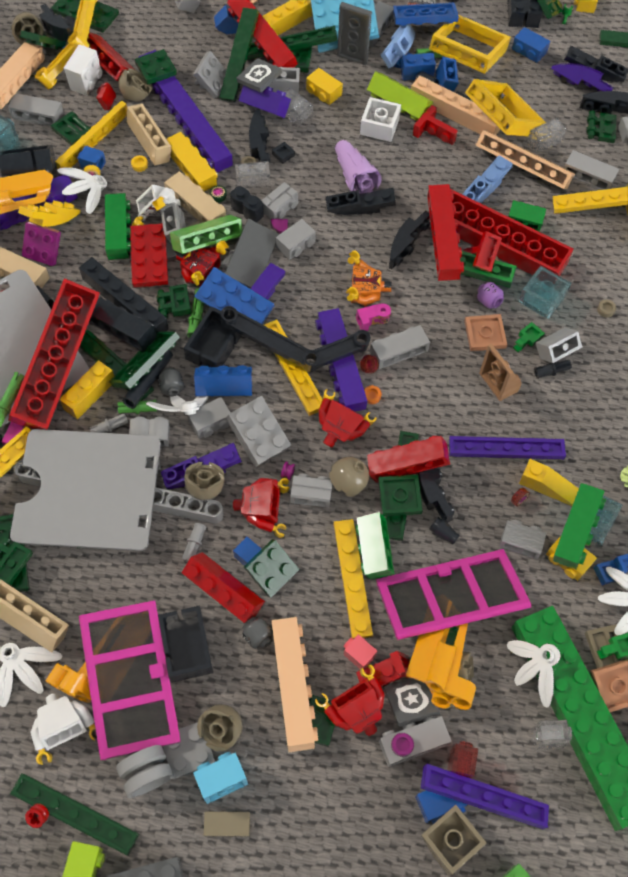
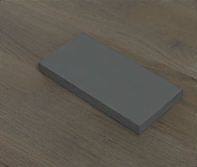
(354, 33)
(251, 253)

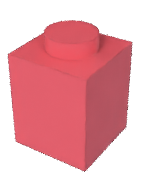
(359, 652)

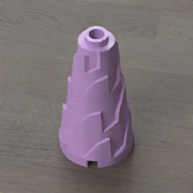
(356, 168)

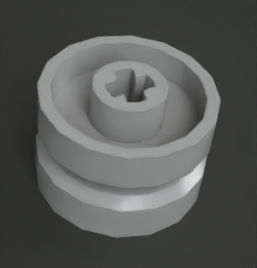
(144, 771)

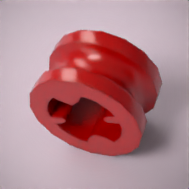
(41, 811)

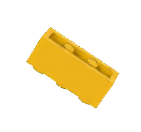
(87, 390)

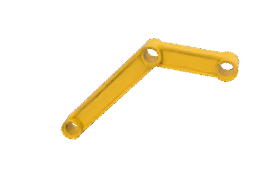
(48, 75)

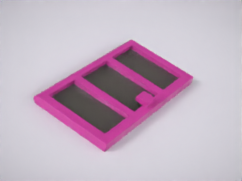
(452, 594)
(128, 680)

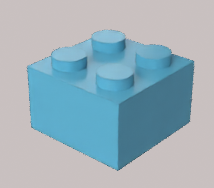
(220, 777)

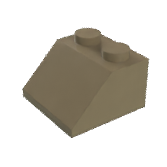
(453, 840)

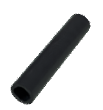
(135, 394)

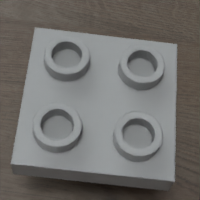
(210, 74)

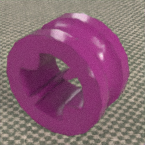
(287, 470)

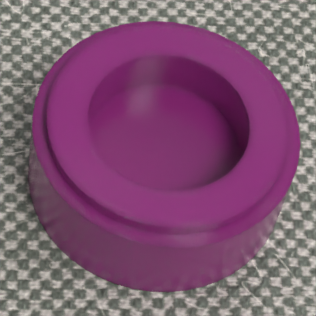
(402, 744)

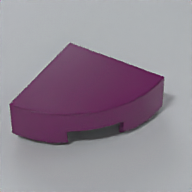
(279, 225)

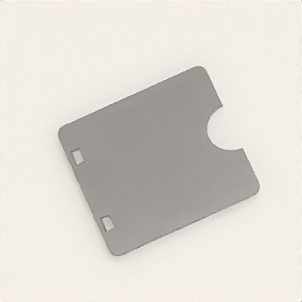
(21, 326)
(88, 490)

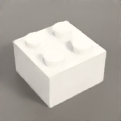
(83, 70)
(380, 119)

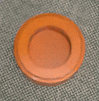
(372, 394)

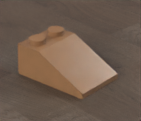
(498, 374)

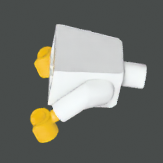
(58, 723)

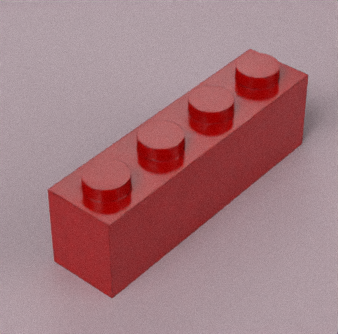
(108, 57)
(409, 458)
(223, 587)

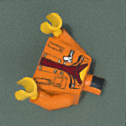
(365, 282)

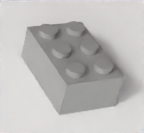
(258, 431)

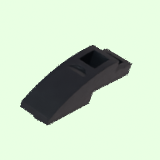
(55, 24)
(612, 71)
(605, 102)
(258, 137)
(356, 203)
(405, 237)
(433, 493)

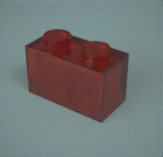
(463, 759)

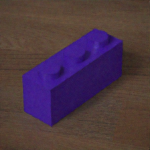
(269, 101)

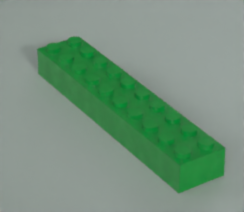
(577, 700)

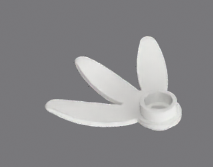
(95, 183)
(179, 404)
(617, 598)
(16, 662)
(538, 663)

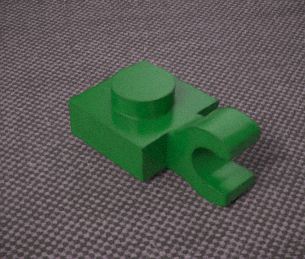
(528, 335)
(617, 646)

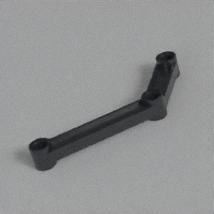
(289, 349)

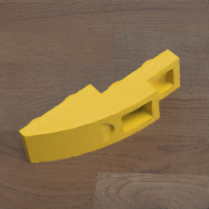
(50, 214)

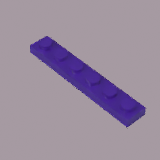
(506, 447)
(484, 796)

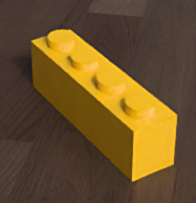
(289, 15)
(191, 162)

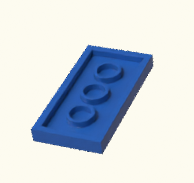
(425, 13)
(222, 291)

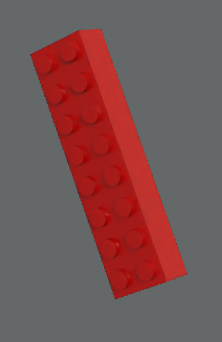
(519, 243)
(54, 356)

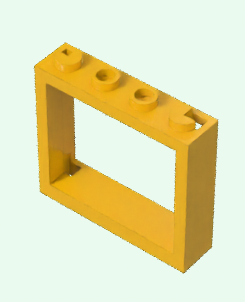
(465, 54)
(486, 96)

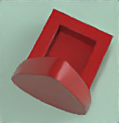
(105, 95)

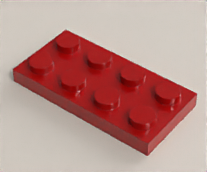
(148, 255)

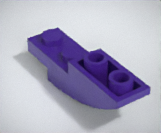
(577, 72)
(223, 457)

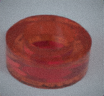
(369, 364)
(520, 496)

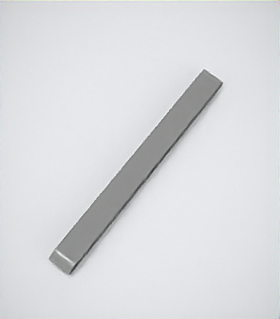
(163, 506)

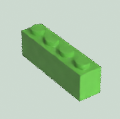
(206, 234)

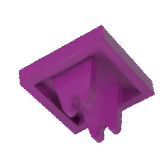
(41, 243)

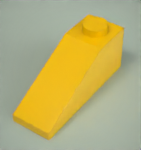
(548, 482)

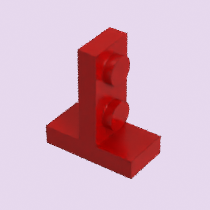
(435, 127)
(485, 251)
(389, 669)

